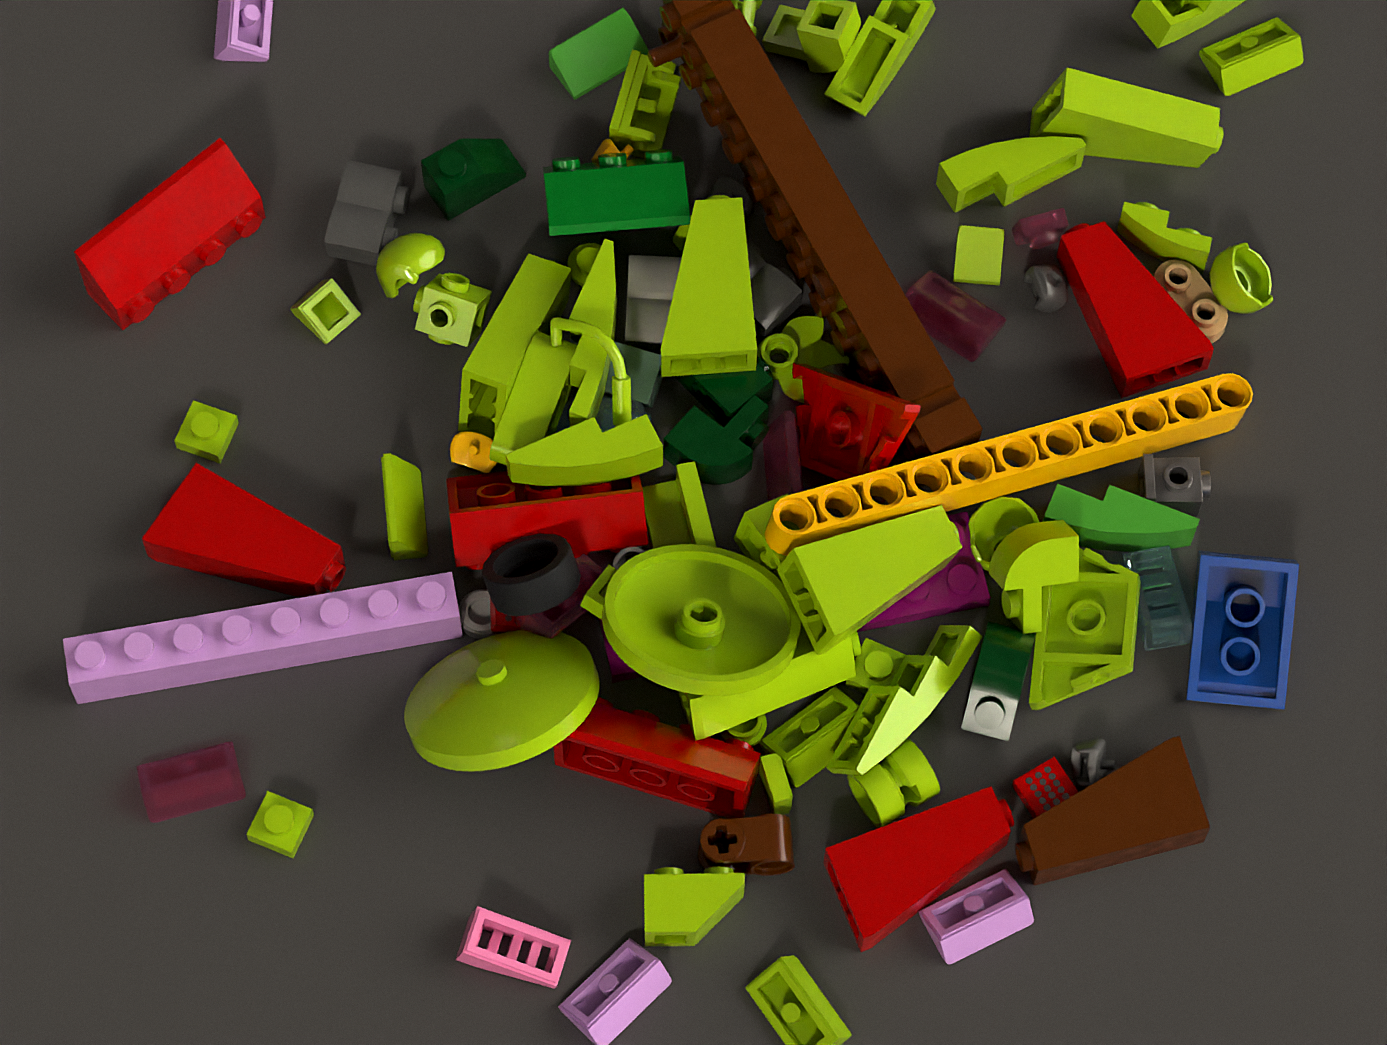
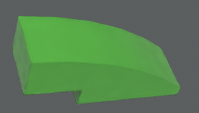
(1120, 520)

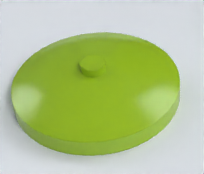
(700, 620)
(501, 700)

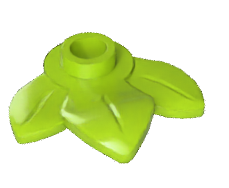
(799, 344)

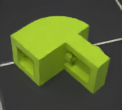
(816, 35)
(1031, 559)

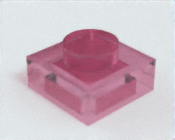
(1040, 229)

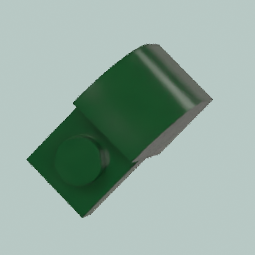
(718, 452)
(998, 681)

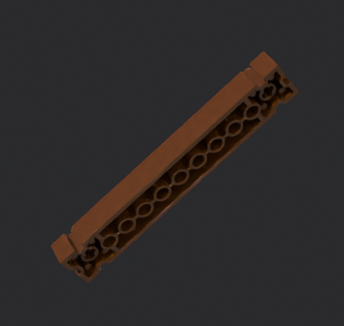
(813, 219)

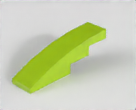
(590, 360)
(896, 710)

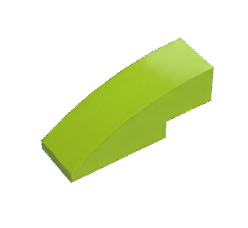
(1174, 19)
(879, 52)
(1007, 169)
(587, 455)

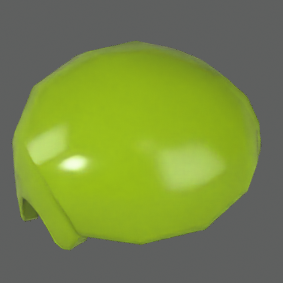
(406, 259)
(1241, 279)
(994, 522)

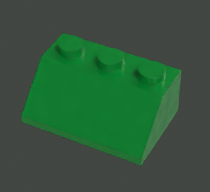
(616, 193)

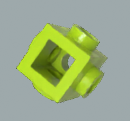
(451, 309)

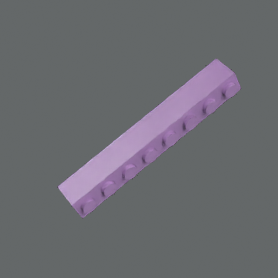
(262, 638)

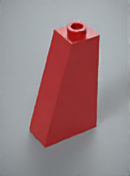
(1130, 315)
(241, 538)
(912, 862)

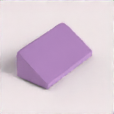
(243, 30)
(977, 916)
(616, 993)

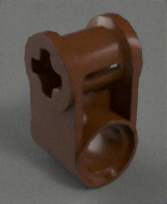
(753, 844)

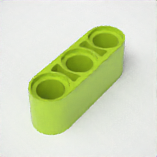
(535, 398)

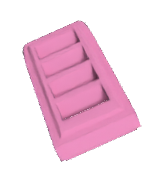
(507, 965)

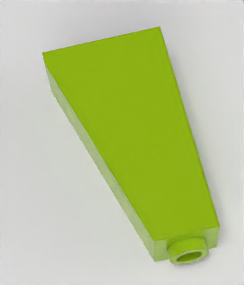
(1127, 120)
(712, 302)
(491, 370)
(861, 573)
(801, 678)

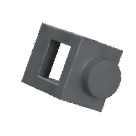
(1156, 483)

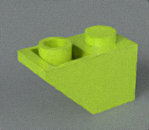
(687, 906)

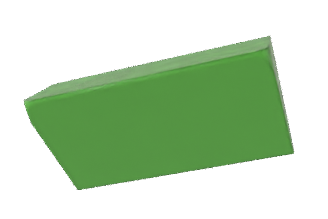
(596, 53)

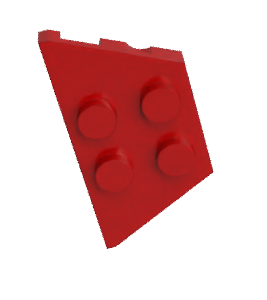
(848, 425)

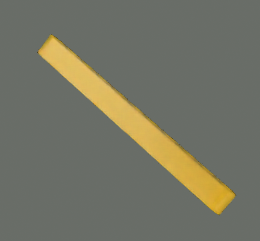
(1027, 448)

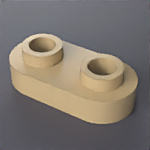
(1193, 296)

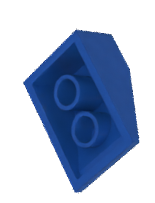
(1242, 629)

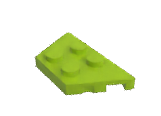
(1085, 631)

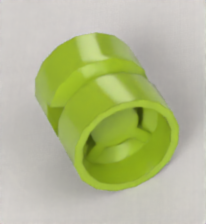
(896, 781)

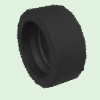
(531, 574)

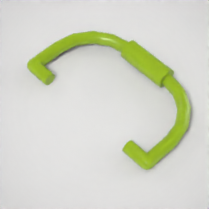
(620, 382)

